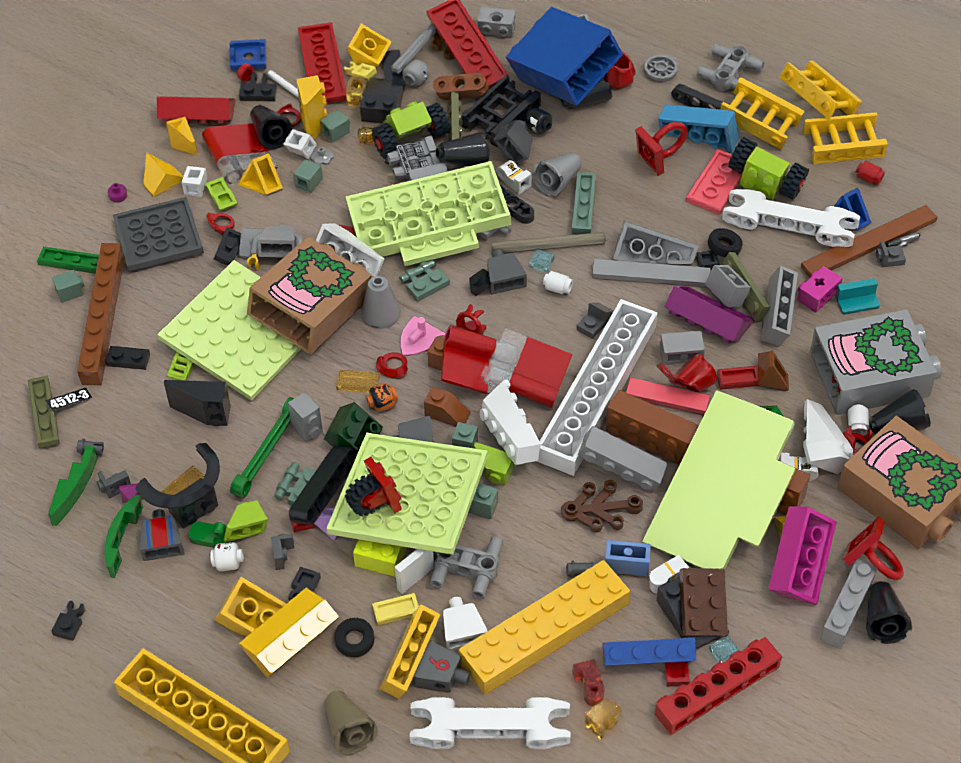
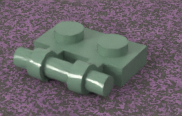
(427, 284)
(292, 474)

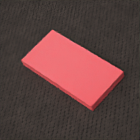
(715, 184)

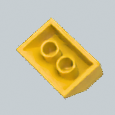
(311, 104)

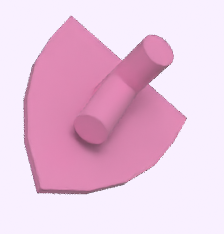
(418, 336)

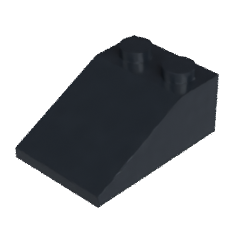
(380, 99)
(200, 400)
(670, 602)

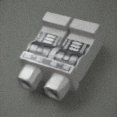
(412, 156)

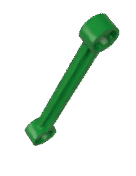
(242, 483)

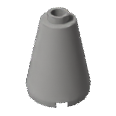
(555, 173)
(380, 304)

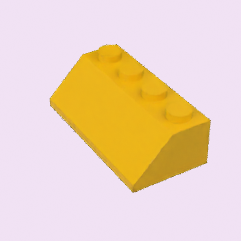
(288, 631)

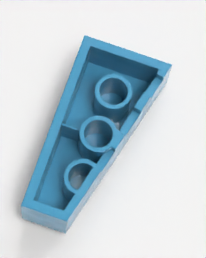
(703, 125)

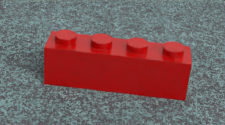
(195, 108)

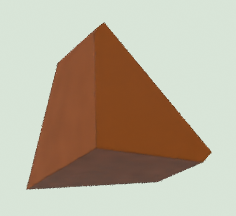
(771, 371)

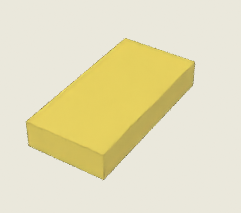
(395, 609)

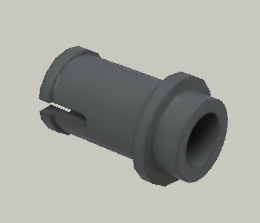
(81, 444)
(575, 569)

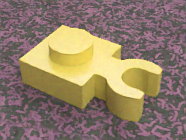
(360, 71)

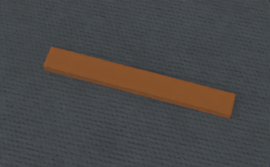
(870, 240)

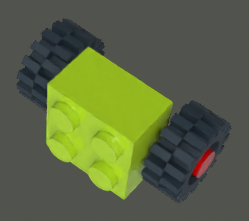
(408, 122)
(766, 172)

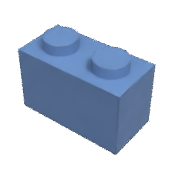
(628, 557)

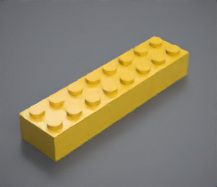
(544, 627)
(198, 713)

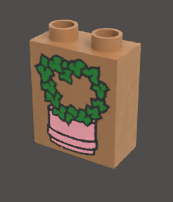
(308, 294)
(905, 482)

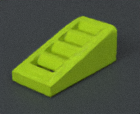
(178, 358)

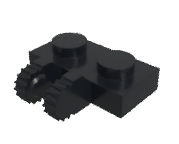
(258, 91)

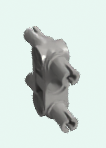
(734, 61)
(469, 564)

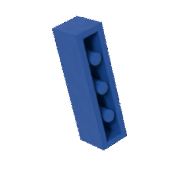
(649, 651)

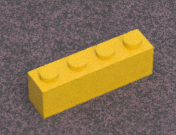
(409, 651)

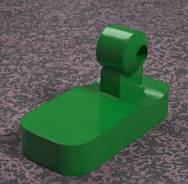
(207, 534)

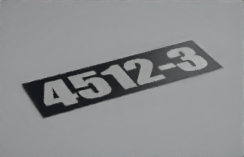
(68, 399)

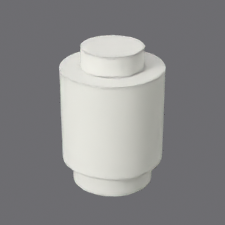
(558, 283)
(858, 419)

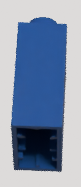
(564, 55)

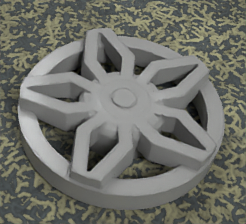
(660, 68)

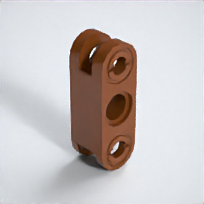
(474, 85)

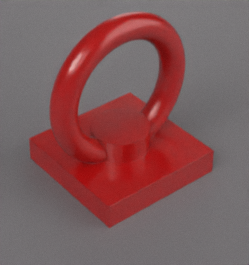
(652, 151)
(866, 543)

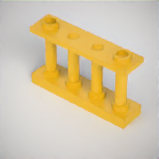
(820, 89)
(772, 104)
(845, 151)

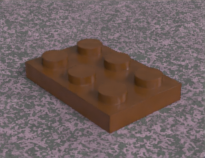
(703, 602)

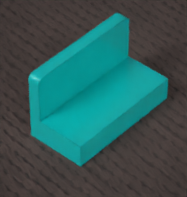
(857, 296)

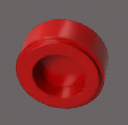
(245, 72)

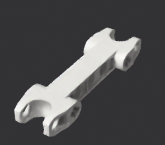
(825, 224)
(454, 722)

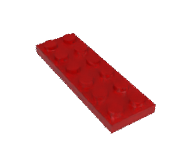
(466, 41)
(323, 59)

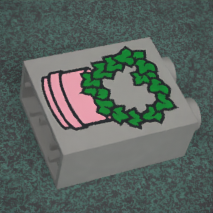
(873, 360)

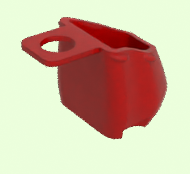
(621, 73)
(693, 375)

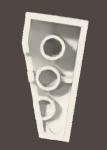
(350, 247)
(824, 442)

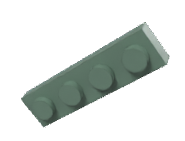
(584, 203)

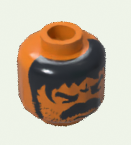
(382, 397)

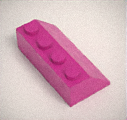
(802, 554)

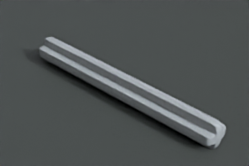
(414, 48)

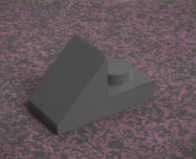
(594, 320)

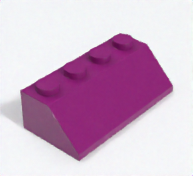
(708, 313)

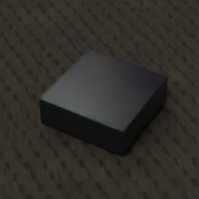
(707, 259)

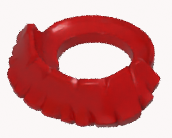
(289, 109)
(211, 217)
(382, 367)

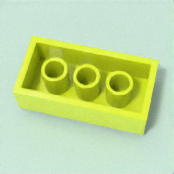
(378, 556)

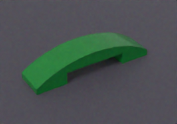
(127, 514)

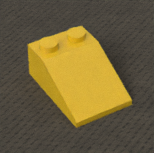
(247, 607)

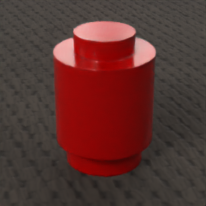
(870, 172)

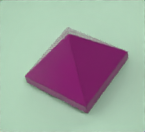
(128, 492)

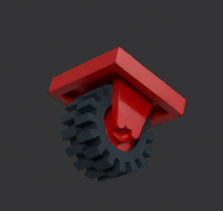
(373, 491)

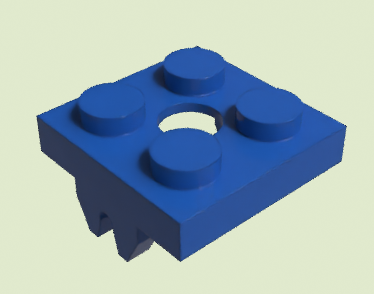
(240, 48)

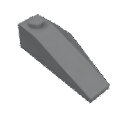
(650, 246)

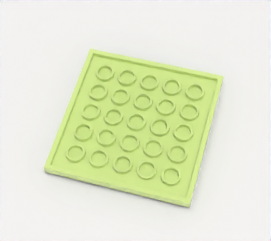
(226, 340)
(434, 488)

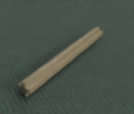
(550, 242)

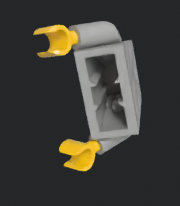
(273, 242)

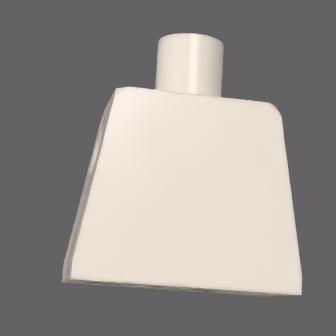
(461, 624)

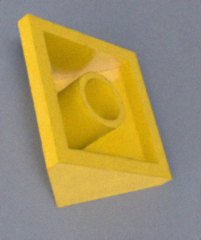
(368, 46)

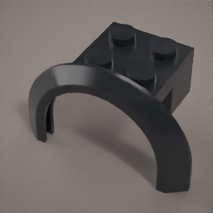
(192, 501)

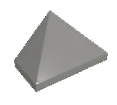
(247, 236)

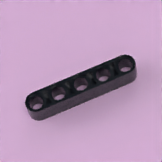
(323, 485)

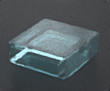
(541, 260)
(723, 649)

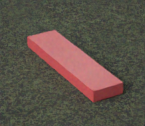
(668, 396)

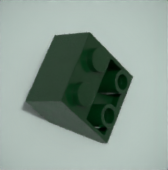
(351, 426)

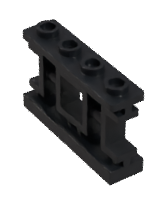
(493, 98)

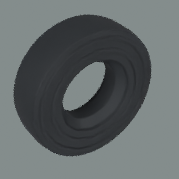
(728, 236)
(354, 650)

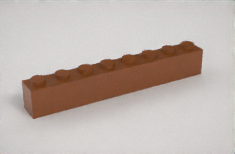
(101, 314)

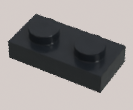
(228, 247)
(127, 357)

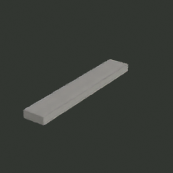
(650, 272)

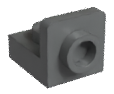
(890, 255)
(112, 484)
(280, 545)

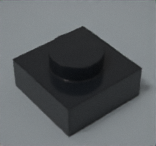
(479, 282)

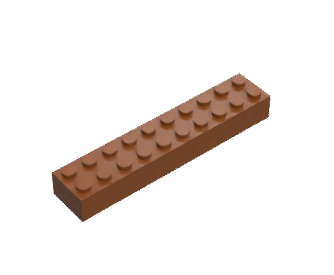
(671, 436)

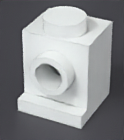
(300, 143)
(194, 181)

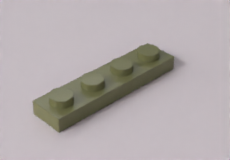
(454, 116)
(754, 300)
(43, 416)

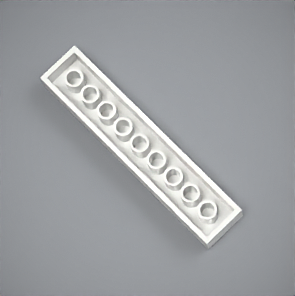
(596, 385)

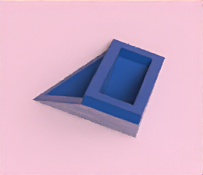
(854, 202)

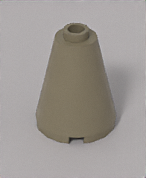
(348, 724)

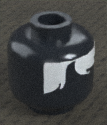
(538, 120)

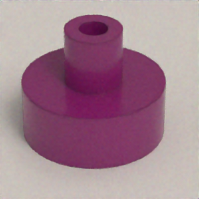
(117, 193)

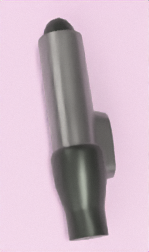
(903, 241)

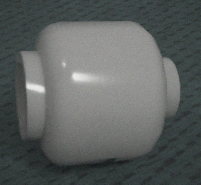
(415, 73)

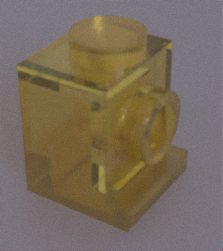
(355, 90)
(602, 717)

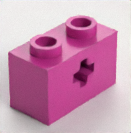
(818, 289)

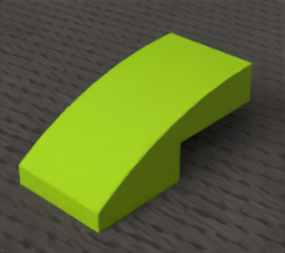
(221, 194)

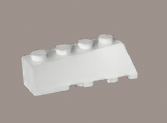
(509, 425)

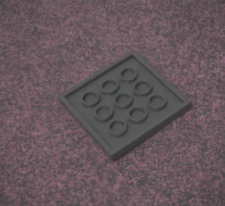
(157, 234)

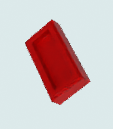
(738, 377)

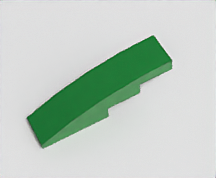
(70, 489)

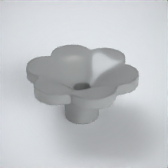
(322, 156)

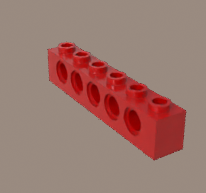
(676, 718)

